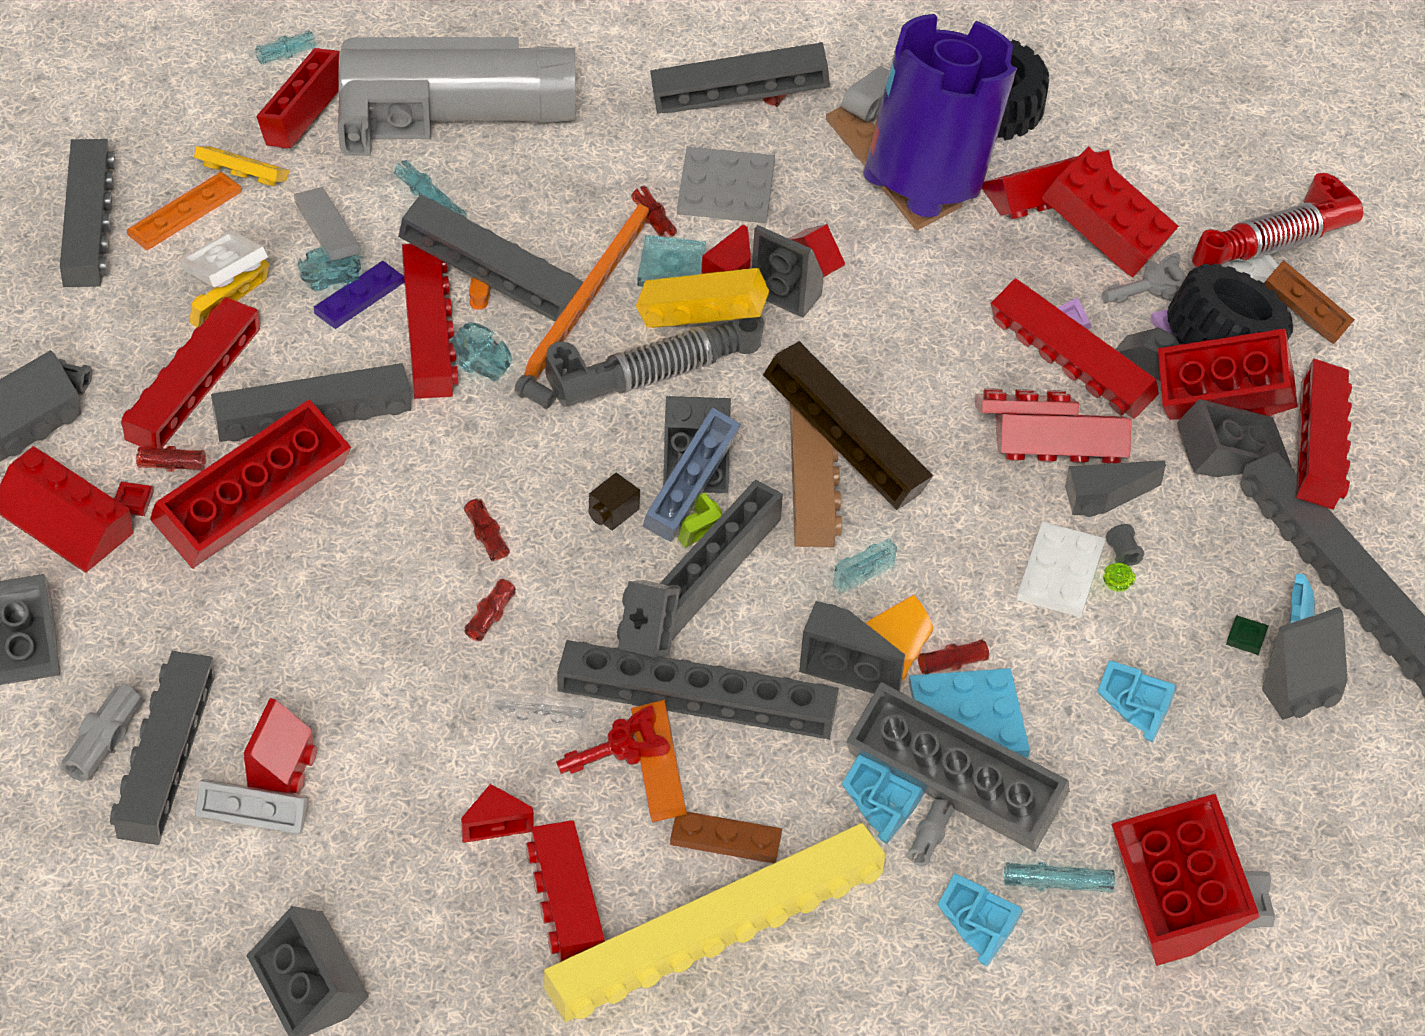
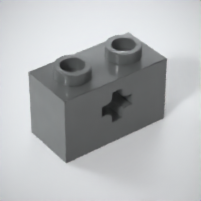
(657, 603)

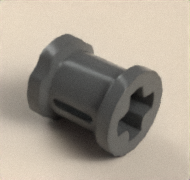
(79, 376)
(1123, 542)

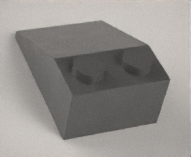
(788, 271)
(1227, 438)
(27, 630)
(848, 651)
(1307, 665)

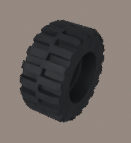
(1027, 94)
(1224, 304)

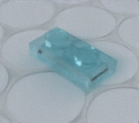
(865, 565)

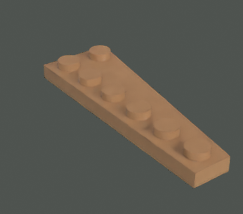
(858, 136)

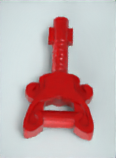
(621, 743)

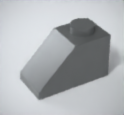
(1143, 348)

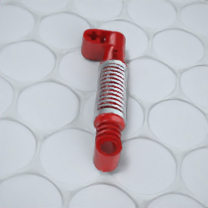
(1325, 208)

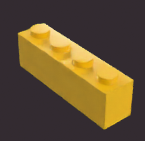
(702, 298)

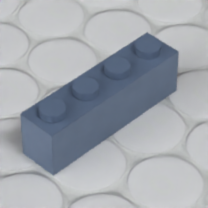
(691, 475)

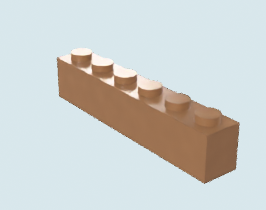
(813, 485)

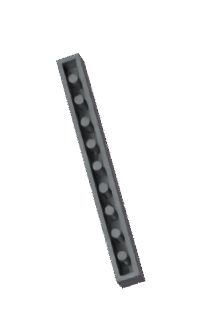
(1340, 563)

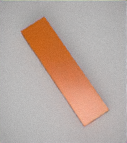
(183, 211)
(662, 772)

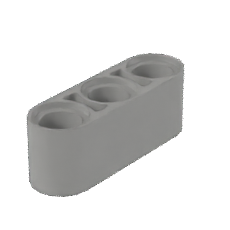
(865, 96)

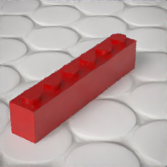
(428, 324)
(1074, 349)
(190, 374)
(1324, 434)

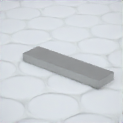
(327, 224)

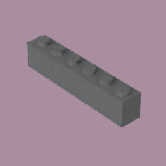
(740, 78)
(85, 213)
(488, 257)
(337, 396)
(723, 549)
(163, 748)

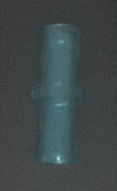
(285, 47)

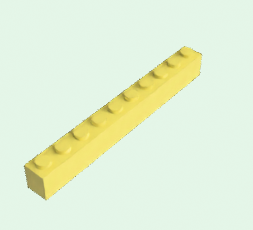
(713, 923)

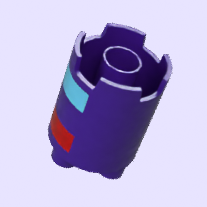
(940, 113)

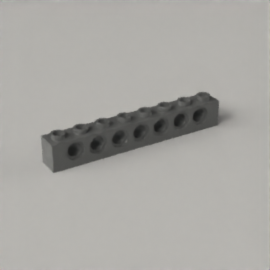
(698, 689)

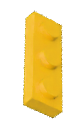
(241, 165)
(238, 288)

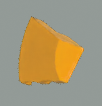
(905, 627)

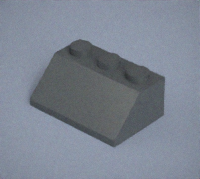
(35, 403)
(306, 973)

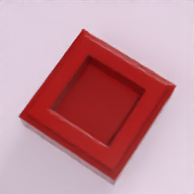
(135, 497)

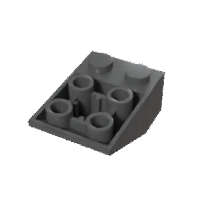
(682, 422)

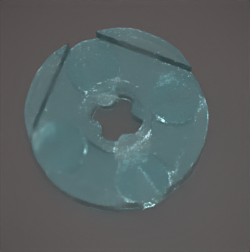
(322, 272)
(481, 352)

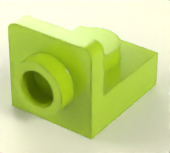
(698, 523)

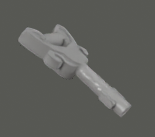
(1153, 281)

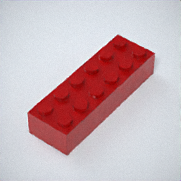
(250, 483)

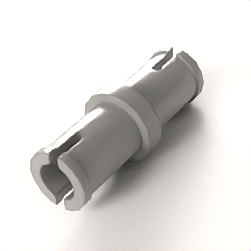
(930, 832)

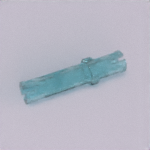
(420, 183)
(1052, 877)

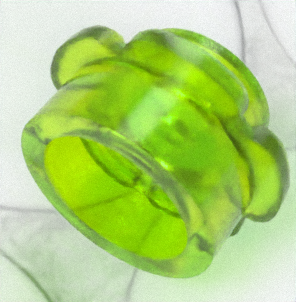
(1116, 582)

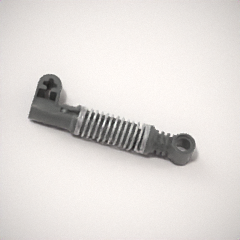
(624, 370)

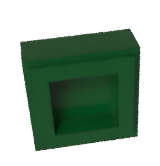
(1247, 635)

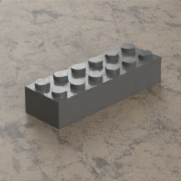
(959, 766)

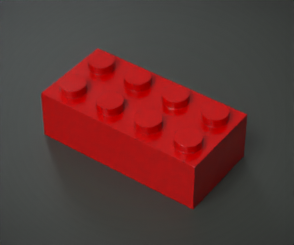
(1109, 212)

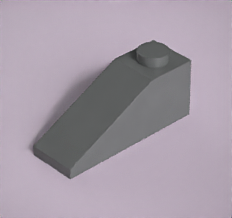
(1107, 486)

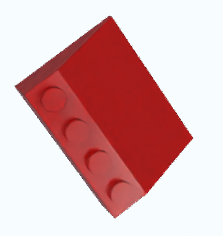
(1184, 877)

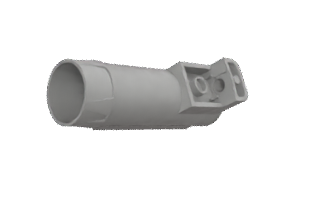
(406, 82)

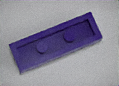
(359, 294)

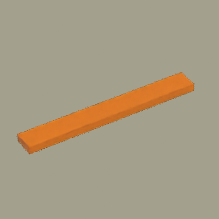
(588, 289)

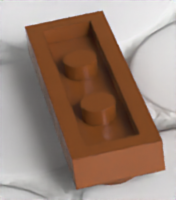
(1309, 302)
(726, 837)

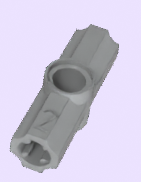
(101, 732)

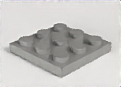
(726, 184)

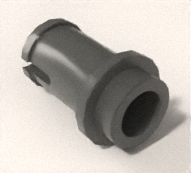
(533, 390)

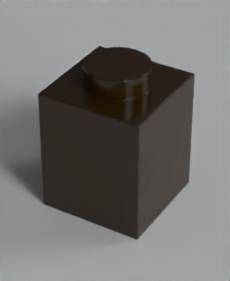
(613, 501)

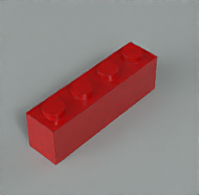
(300, 99)
(565, 889)

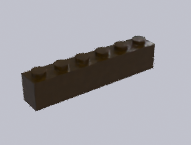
(848, 425)

